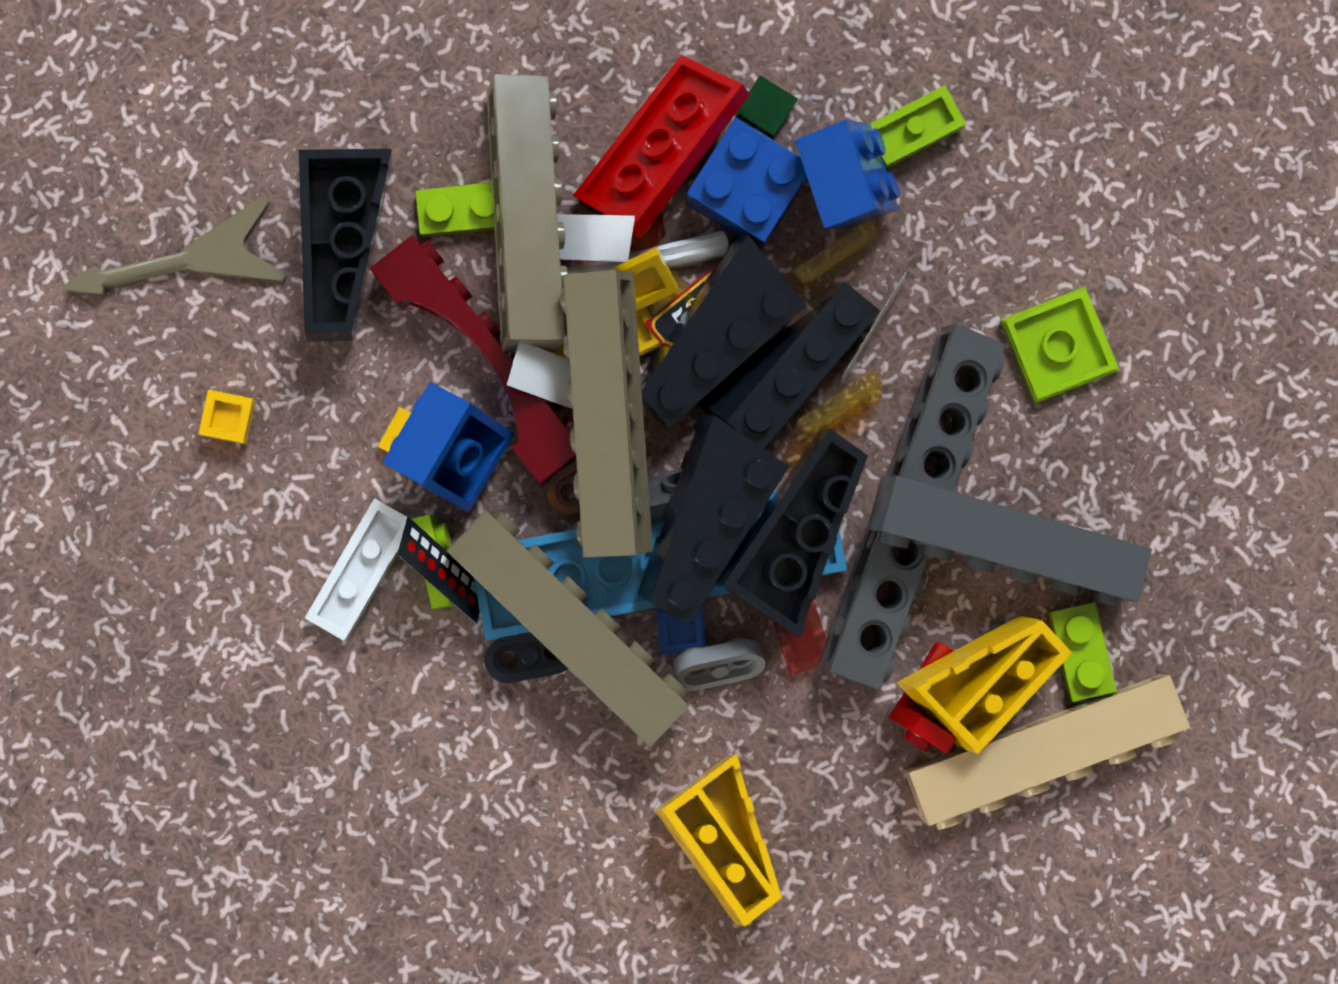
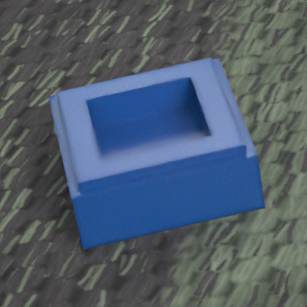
(677, 636)

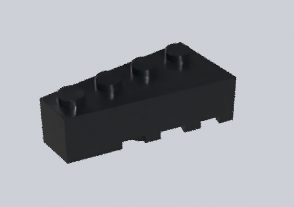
(791, 541)

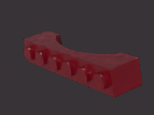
(415, 280)

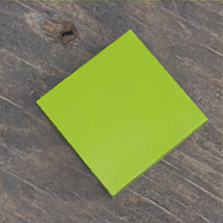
(1059, 345)

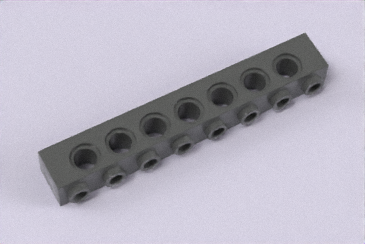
(922, 434)

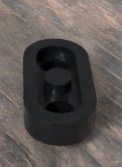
(530, 659)

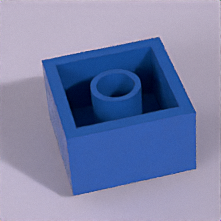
(848, 174)
(747, 184)
(448, 447)

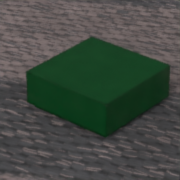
(767, 107)

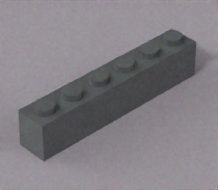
(1009, 539)

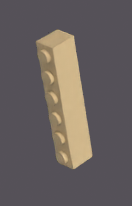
(1047, 750)

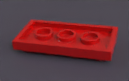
(662, 143)

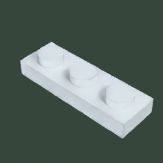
(358, 571)

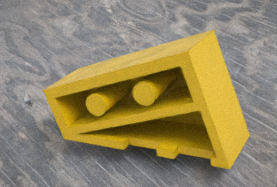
(987, 680)
(722, 840)

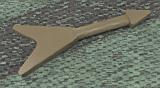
(216, 252)

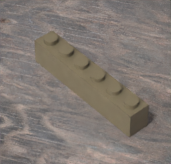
(526, 211)
(607, 413)
(569, 628)

